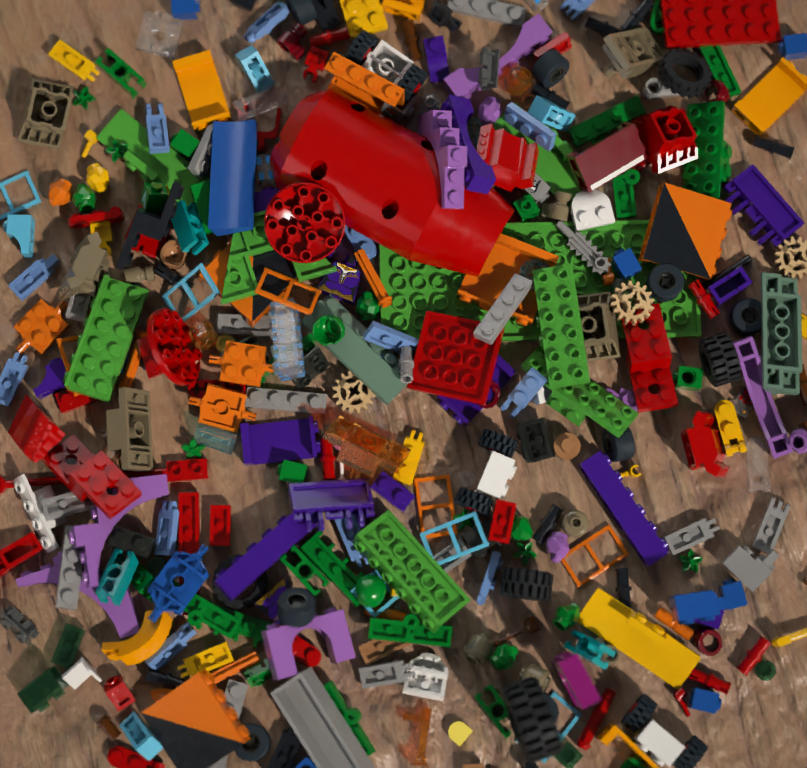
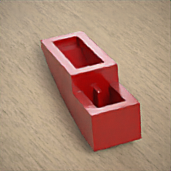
(18, 553)

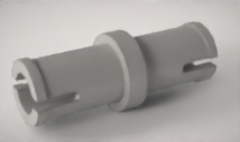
(406, 364)

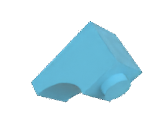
(255, 68)
(551, 114)
(22, 229)
(141, 736)

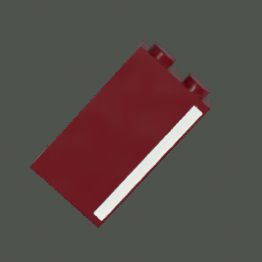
(607, 158)

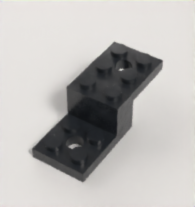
(150, 224)

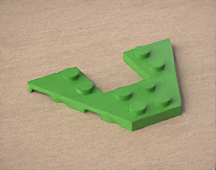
(240, 277)

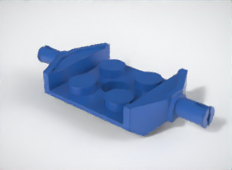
(172, 598)

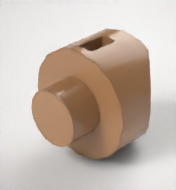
(173, 256)
(566, 446)

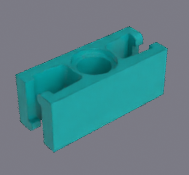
(189, 228)
(120, 583)
(589, 649)

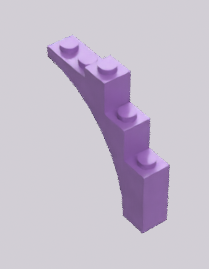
(451, 158)
(93, 536)
(123, 616)

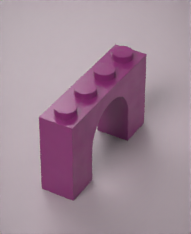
(575, 679)

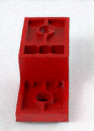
(649, 362)
(92, 476)

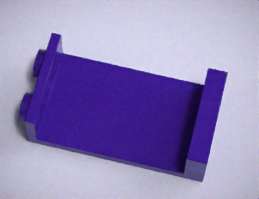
(466, 411)
(280, 441)

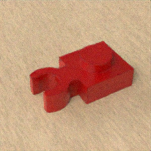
(316, 61)

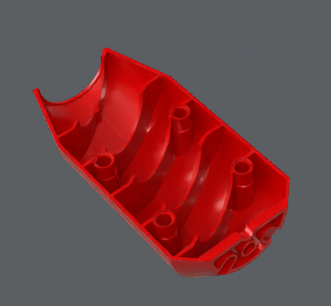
(386, 183)

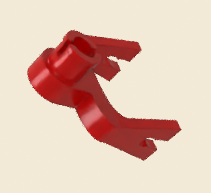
(269, 135)

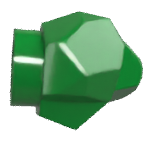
(84, 198)
(367, 306)
(521, 528)
(566, 616)
(503, 657)

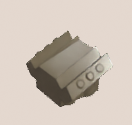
(45, 113)
(85, 270)
(599, 326)

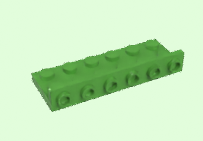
(105, 339)
(410, 570)

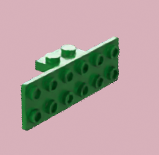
(714, 154)

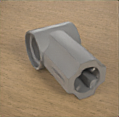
(661, 90)

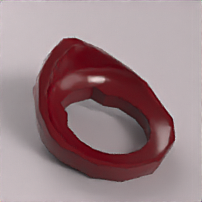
(722, 95)
(495, 388)
(698, 640)

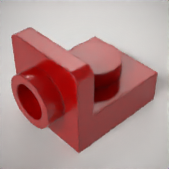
(118, 692)

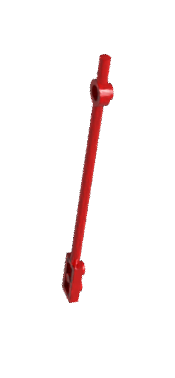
(176, 471)

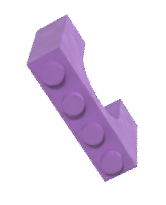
(279, 642)

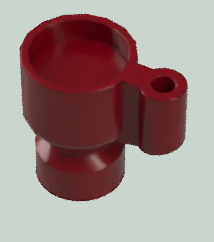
(290, 41)

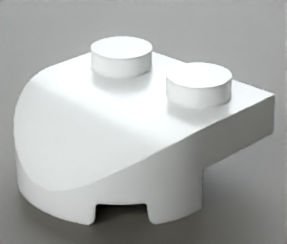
(591, 210)
(429, 677)

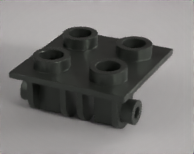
(314, 364)

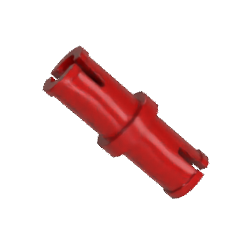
(329, 37)
(703, 299)
(327, 460)
(753, 655)
(710, 680)

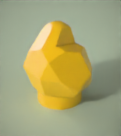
(97, 177)

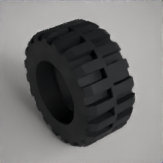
(532, 719)

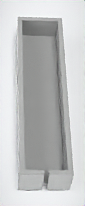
(319, 723)

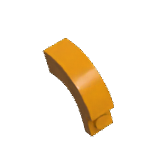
(143, 643)

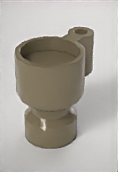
(559, 209)
(135, 274)
(605, 657)

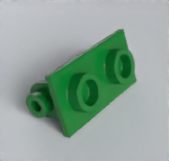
(257, 675)

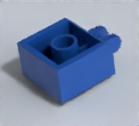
(696, 605)

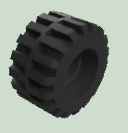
(719, 359)
(526, 584)

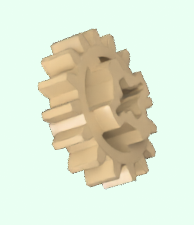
(788, 254)
(624, 302)
(345, 386)

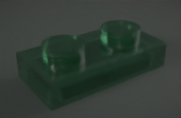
(68, 646)

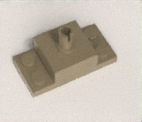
(631, 52)
(130, 430)

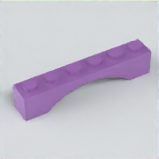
(533, 34)
(762, 401)

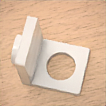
(79, 673)

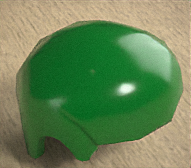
(328, 329)
(370, 590)

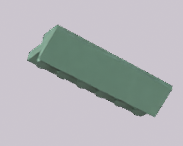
(781, 334)
(367, 361)

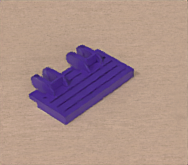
(763, 204)
(334, 498)

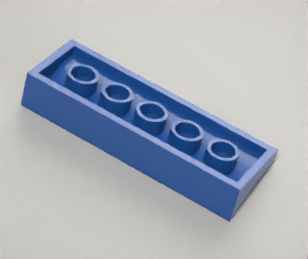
(232, 177)

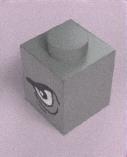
(538, 191)

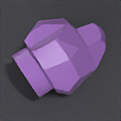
(489, 110)
(798, 440)
(557, 546)

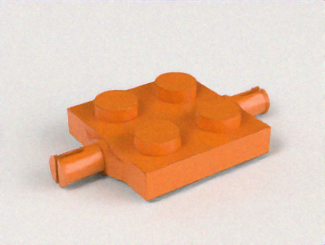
(41, 326)
(242, 363)
(222, 408)

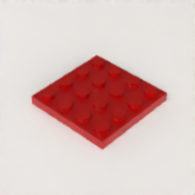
(452, 360)

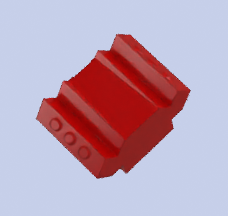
(667, 138)
(510, 157)
(34, 430)
(704, 446)

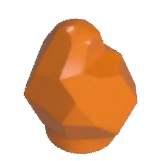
(60, 192)

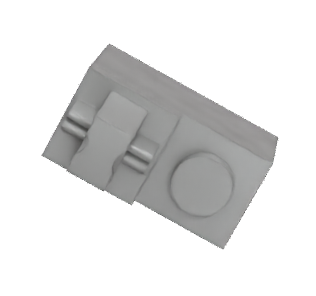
(749, 569)

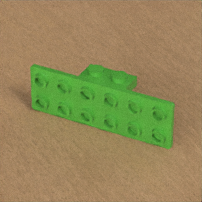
(552, 164)
(152, 167)
(560, 326)
(583, 400)

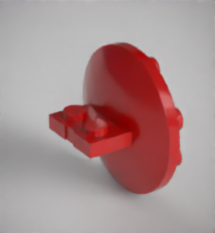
(304, 222)
(167, 350)

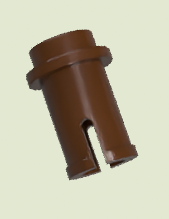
(108, 727)

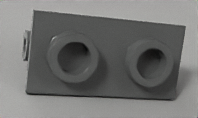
(489, 73)
(11, 621)

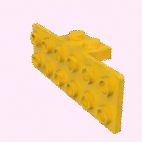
(638, 638)

